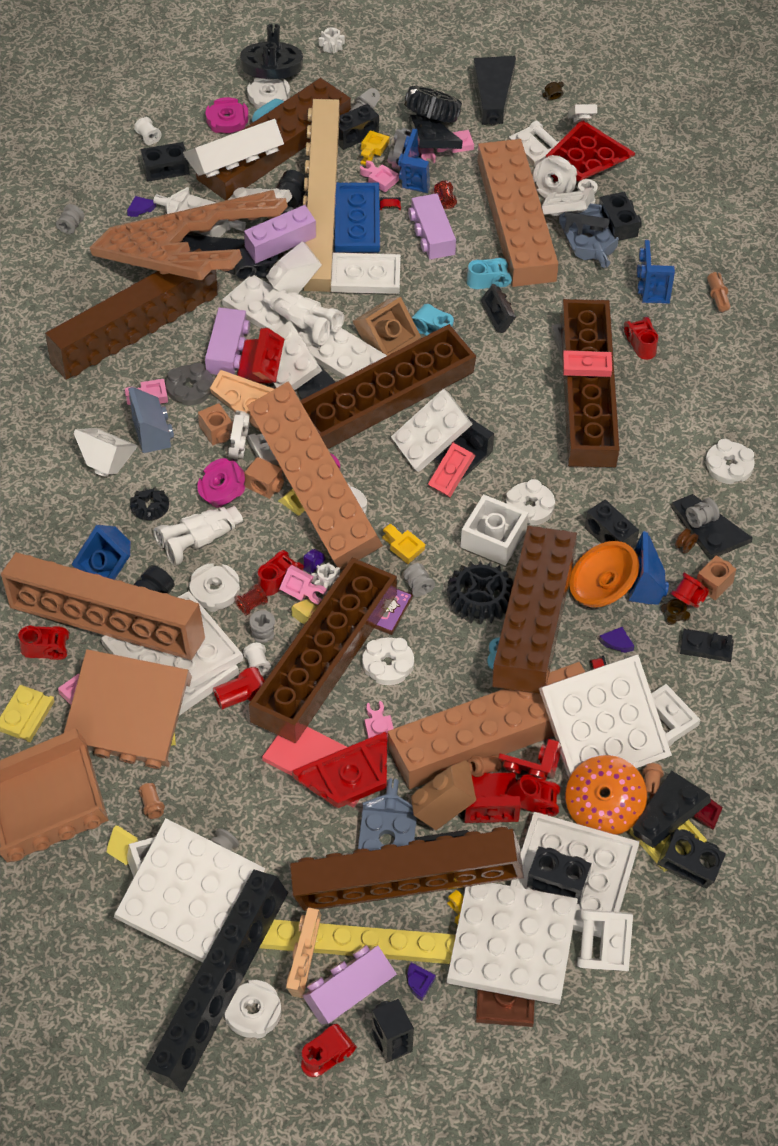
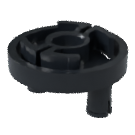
(271, 58)

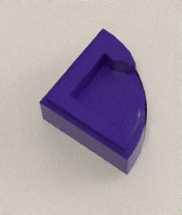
(139, 206)
(312, 559)
(617, 640)
(419, 980)

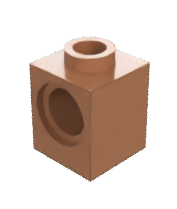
(215, 424)
(264, 477)
(717, 576)

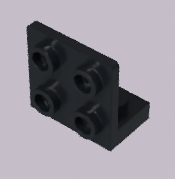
(476, 440)

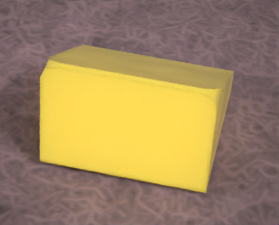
(292, 502)
(303, 610)
(119, 844)

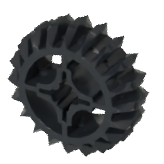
(433, 104)
(479, 598)

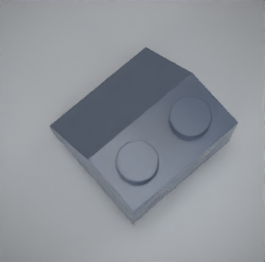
(150, 421)

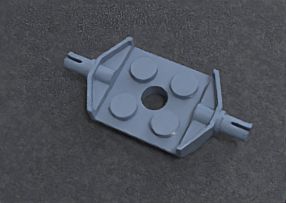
(592, 247)
(387, 816)

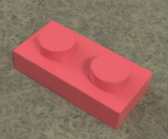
(587, 363)
(451, 470)

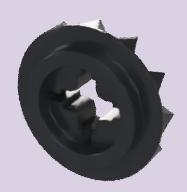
(154, 510)

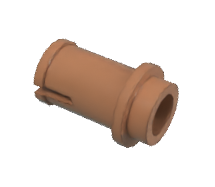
(482, 765)
(652, 774)
(153, 806)

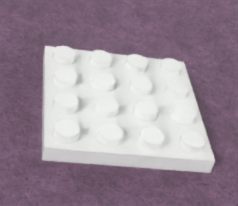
(212, 658)
(606, 715)
(610, 858)
(184, 890)
(513, 942)

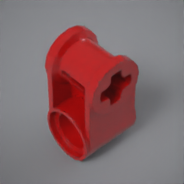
(642, 337)
(273, 572)
(690, 591)
(43, 642)
(536, 795)
(329, 1048)

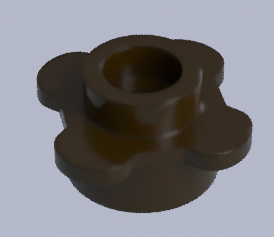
(553, 90)
(675, 605)

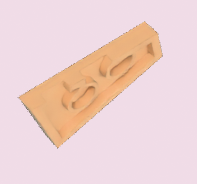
(237, 392)
(303, 953)

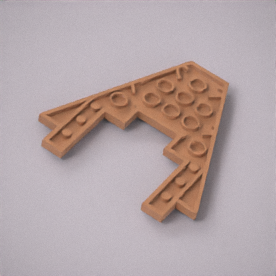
(156, 240)

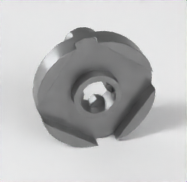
(399, 138)
(189, 373)

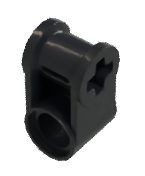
(247, 267)

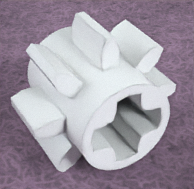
(331, 40)
(326, 575)

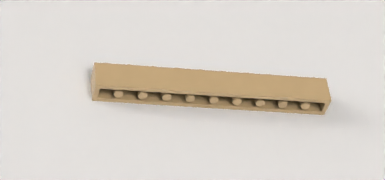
(322, 186)

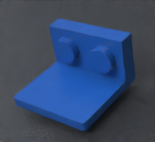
(413, 170)
(655, 279)

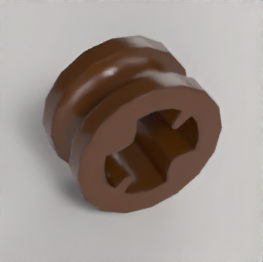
(686, 540)

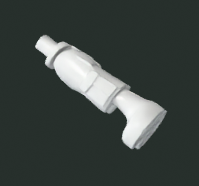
(305, 313)
(196, 530)

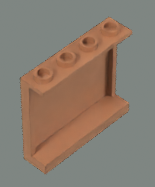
(127, 707)
(47, 796)

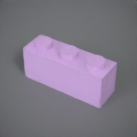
(432, 226)
(280, 233)
(227, 341)
(348, 983)

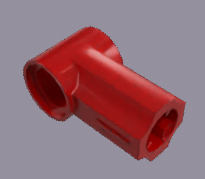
(239, 689)

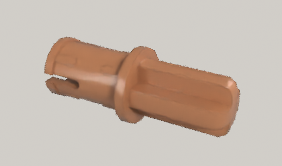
(718, 291)

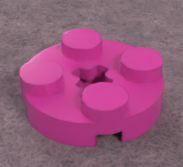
(236, 120)
(231, 487)

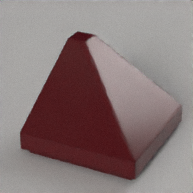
(709, 814)

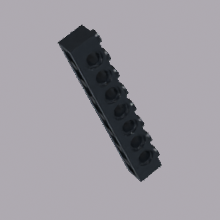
(217, 981)

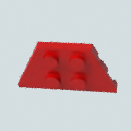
(348, 772)

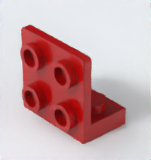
(261, 357)
(548, 757)
(492, 799)

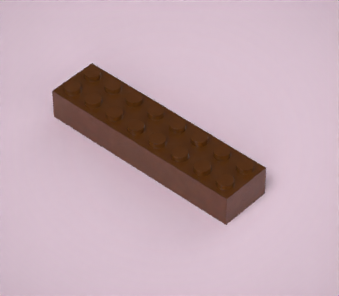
(292, 123)
(125, 319)
(389, 385)
(589, 399)
(535, 610)
(323, 650)
(407, 869)

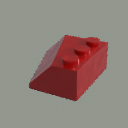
(589, 150)

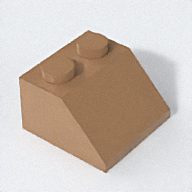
(387, 326)
(444, 796)

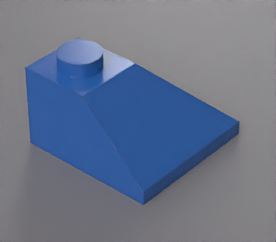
(104, 552)
(650, 582)

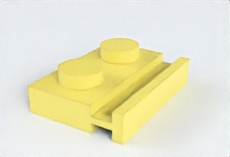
(25, 713)

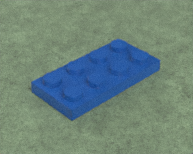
(357, 217)

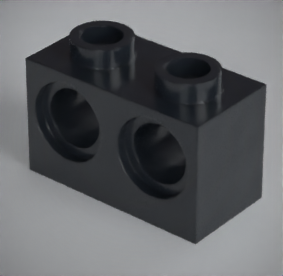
(356, 125)
(164, 161)
(620, 211)
(608, 524)
(689, 865)
(557, 880)
(392, 1030)

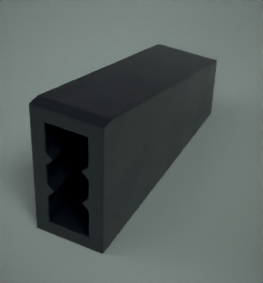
(493, 86)

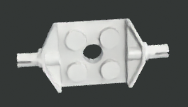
(183, 200)

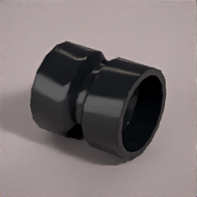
(293, 181)
(156, 579)

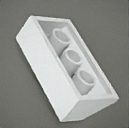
(235, 147)

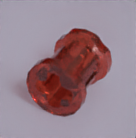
(444, 191)
(251, 599)

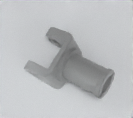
(367, 97)

